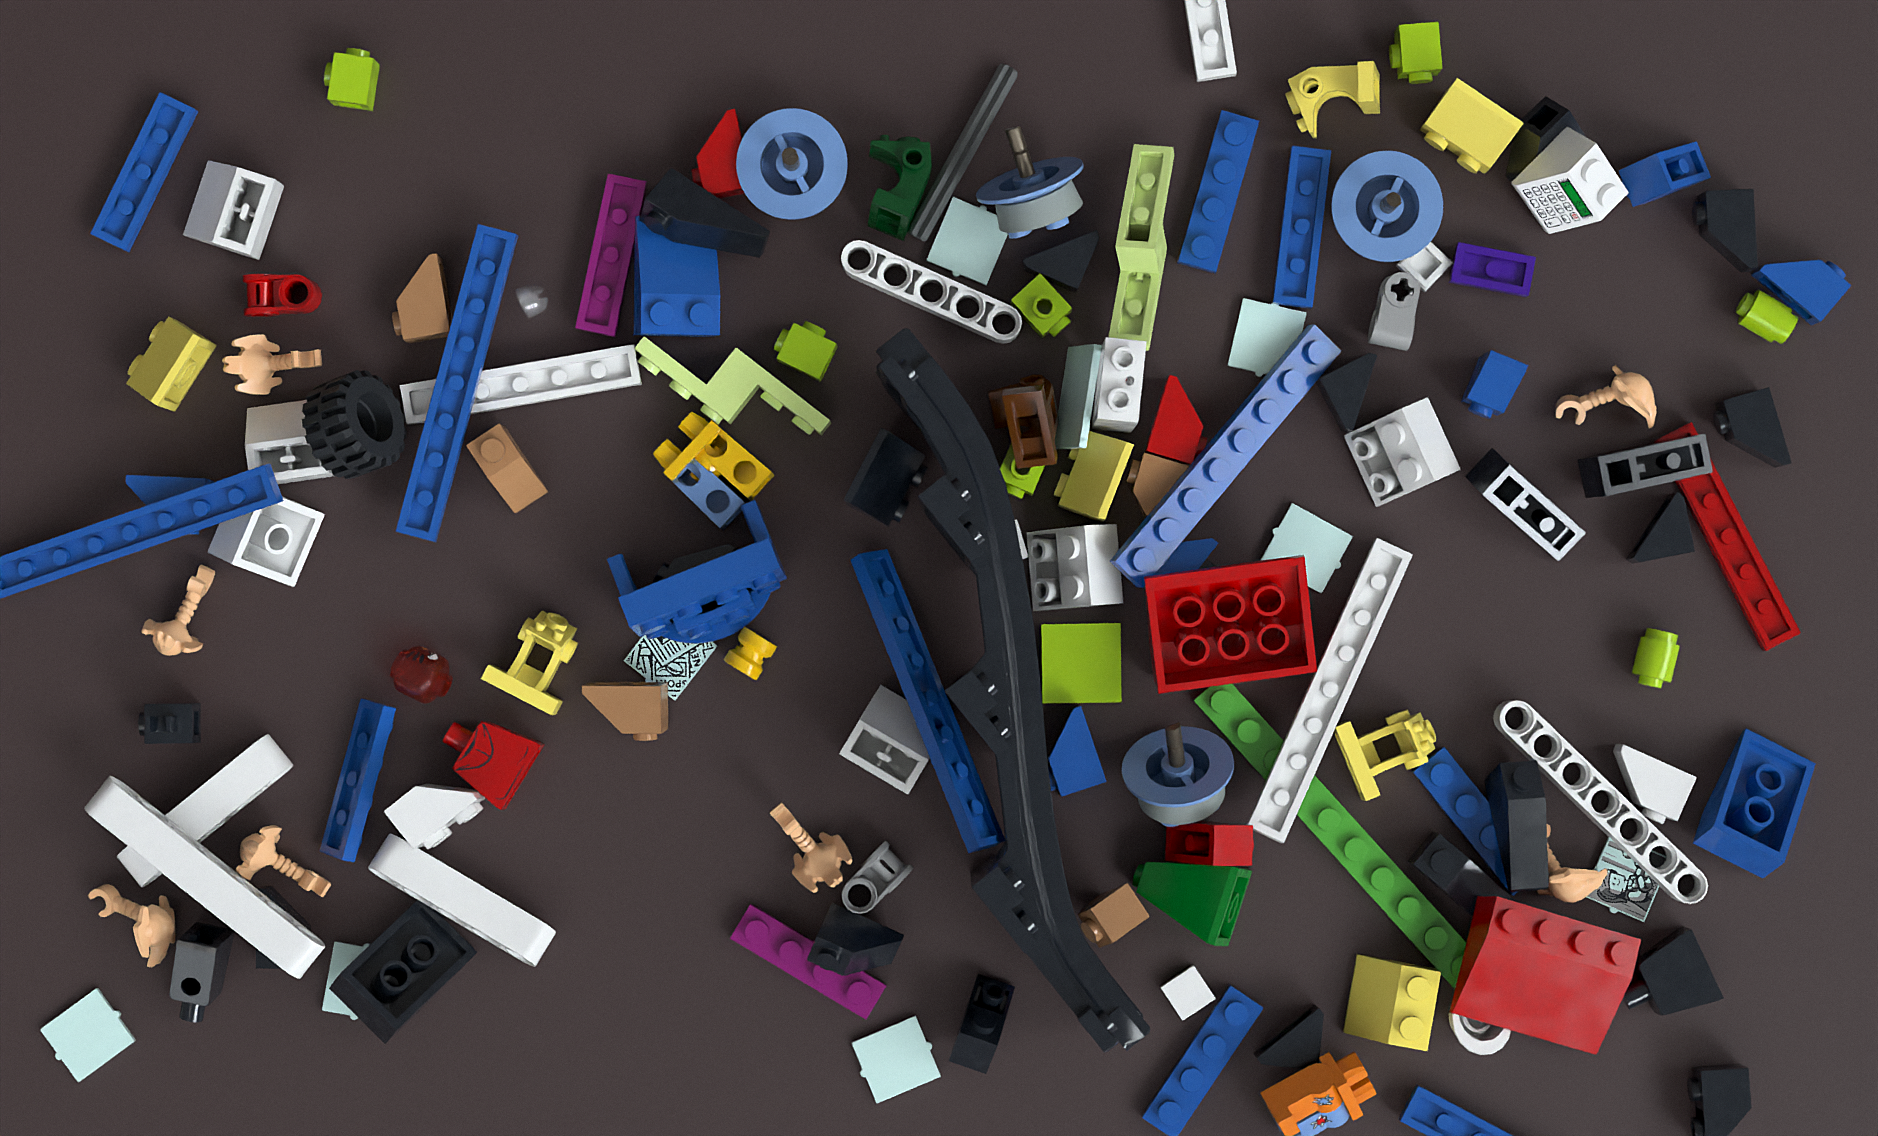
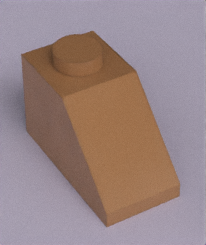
(424, 304)
(507, 468)
(1152, 480)
(632, 706)
(1112, 915)

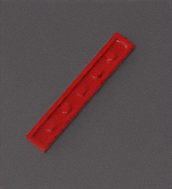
(1736, 553)

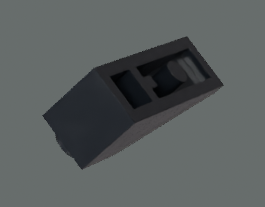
(700, 219)
(1645, 466)
(1525, 504)
(1520, 823)
(1454, 873)

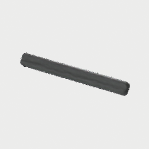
(963, 152)

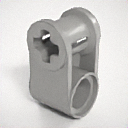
(1393, 319)
(877, 877)

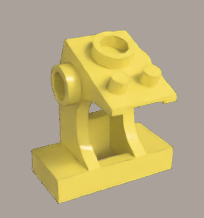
(1353, 81)
(527, 682)
(1412, 735)

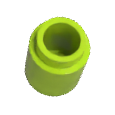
(1766, 316)
(1656, 658)

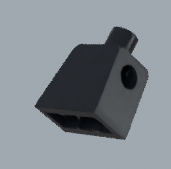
(200, 968)
(1673, 976)

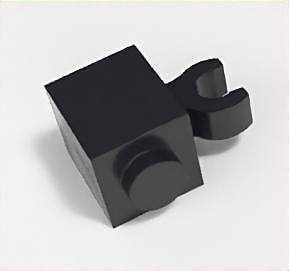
(170, 723)

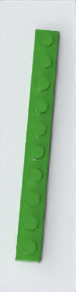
(1341, 835)

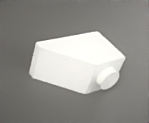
(1654, 784)

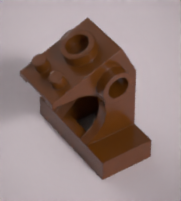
(1033, 406)

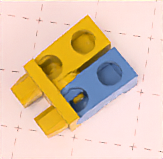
(704, 460)

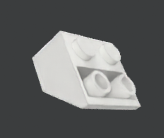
(234, 209)
(277, 438)
(1402, 452)
(1074, 567)
(888, 741)
(429, 811)

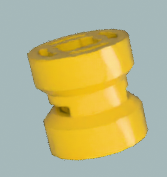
(750, 653)

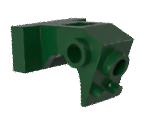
(911, 160)

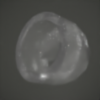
(529, 300)

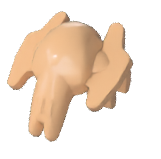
(257, 365)
(1627, 388)
(172, 636)
(261, 851)
(820, 859)
(1569, 883)
(154, 923)

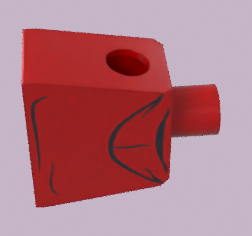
(493, 759)

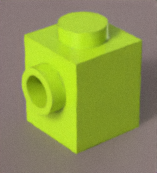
(1416, 52)
(352, 79)
(1042, 307)
(805, 349)
(1019, 480)

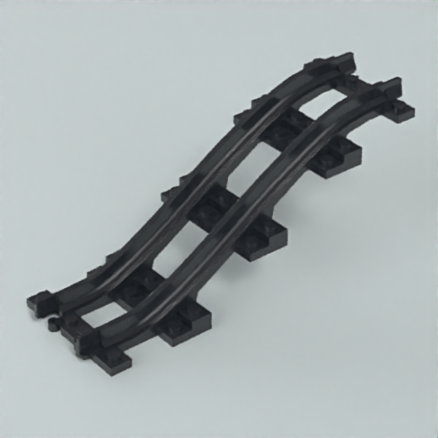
(1003, 696)

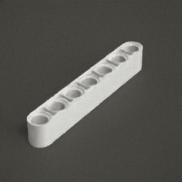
(1618, 807)
(204, 877)

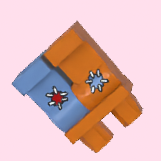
(1319, 1096)

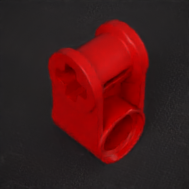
(272, 295)

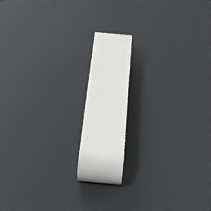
(917, 277)
(218, 799)
(462, 900)

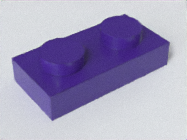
(1492, 269)

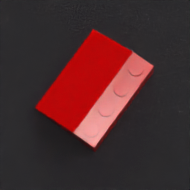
(1230, 624)
(1543, 974)

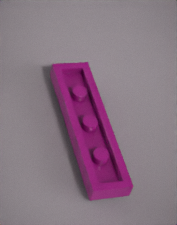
(611, 255)
(790, 951)

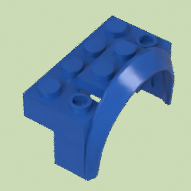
(683, 594)

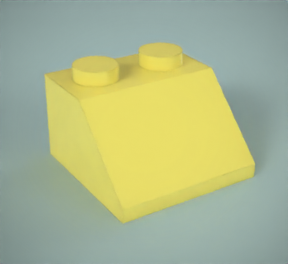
(1470, 127)
(169, 363)
(1093, 476)
(1392, 1002)

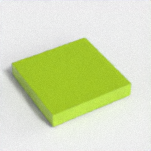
(1081, 663)

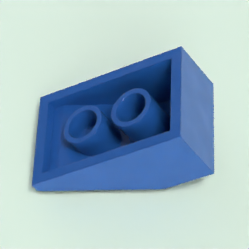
(674, 287)
(1755, 805)

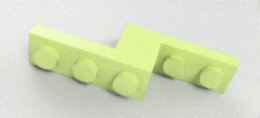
(1141, 243)
(731, 387)

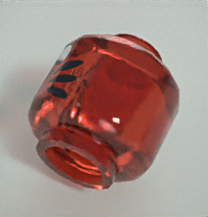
(421, 674)

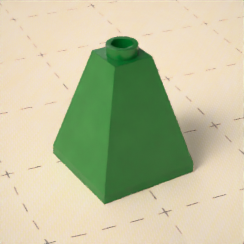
(1196, 896)

